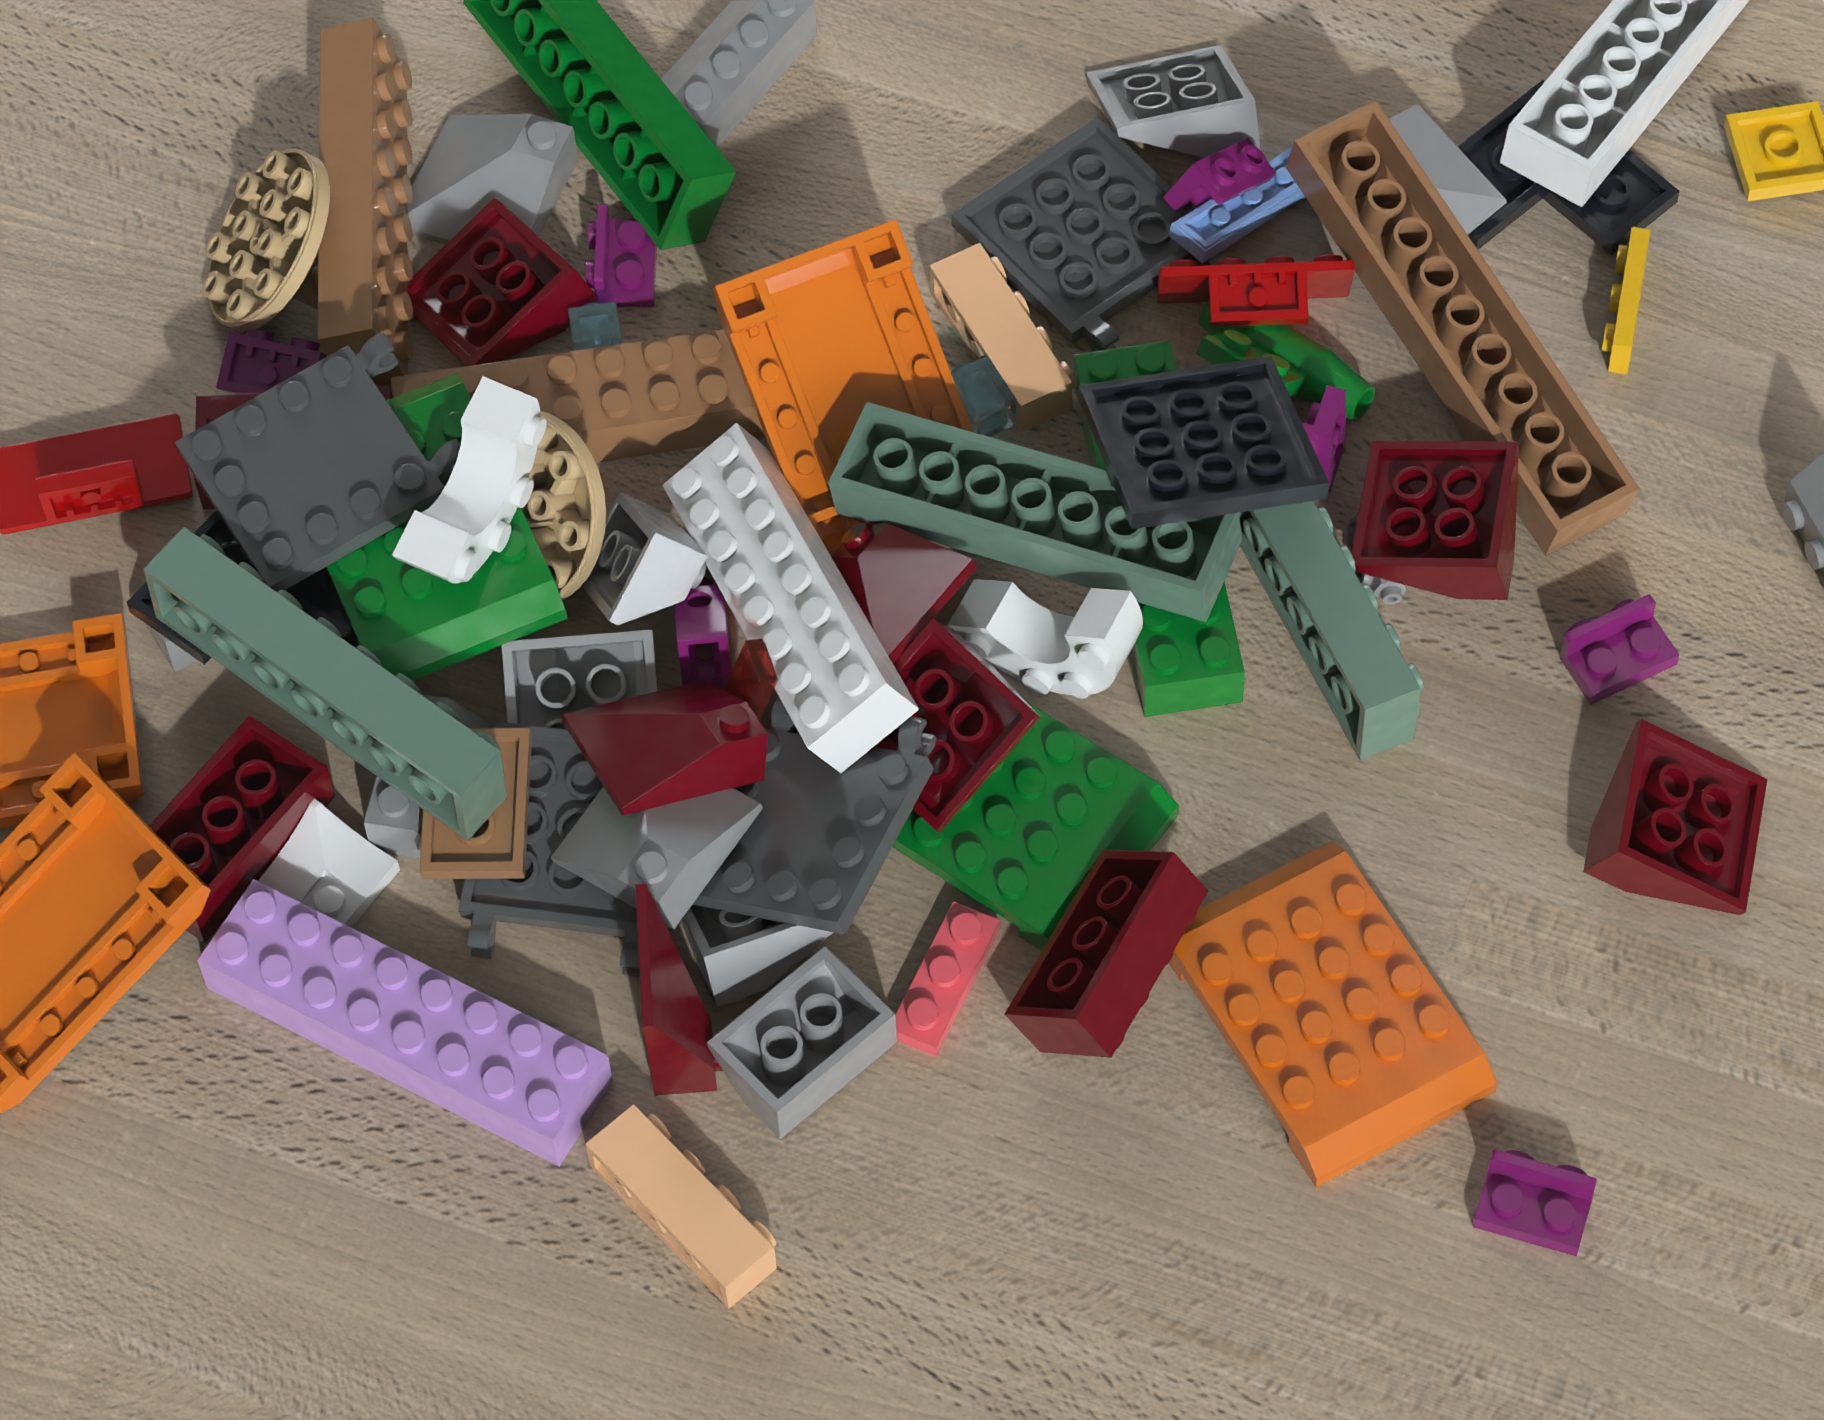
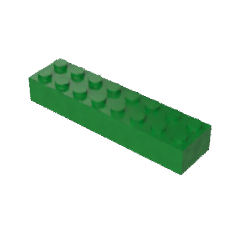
(619, 112)
(1175, 658)

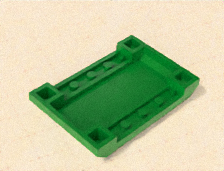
(421, 620)
(1041, 826)

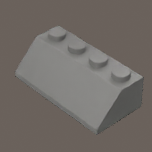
(740, 60)

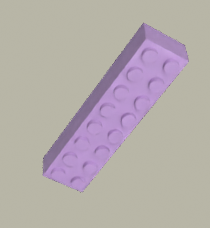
(406, 1022)

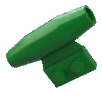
(1300, 360)

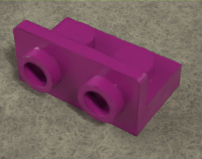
(1221, 176)
(623, 261)
(258, 363)
(1328, 430)
(1617, 649)
(1535, 1201)

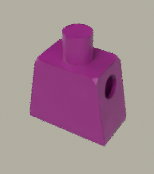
(700, 621)

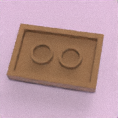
(501, 842)

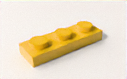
(1625, 300)

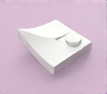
(330, 867)

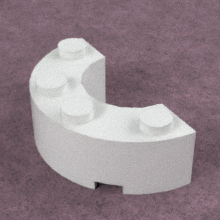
(483, 489)
(1046, 647)

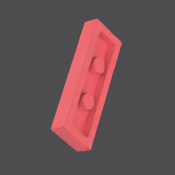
(945, 978)

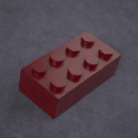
(240, 814)
(1107, 953)

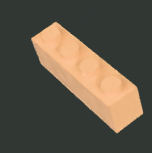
(998, 324)
(683, 1205)

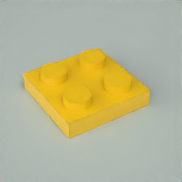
(1778, 150)

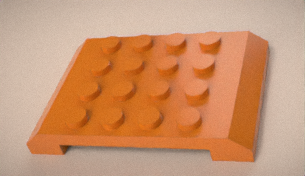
(824, 341)
(65, 699)
(81, 919)
(1331, 1012)

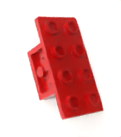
(1256, 293)
(92, 474)

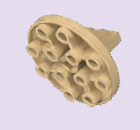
(269, 241)
(566, 505)

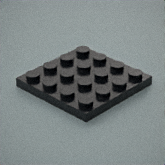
(1202, 442)

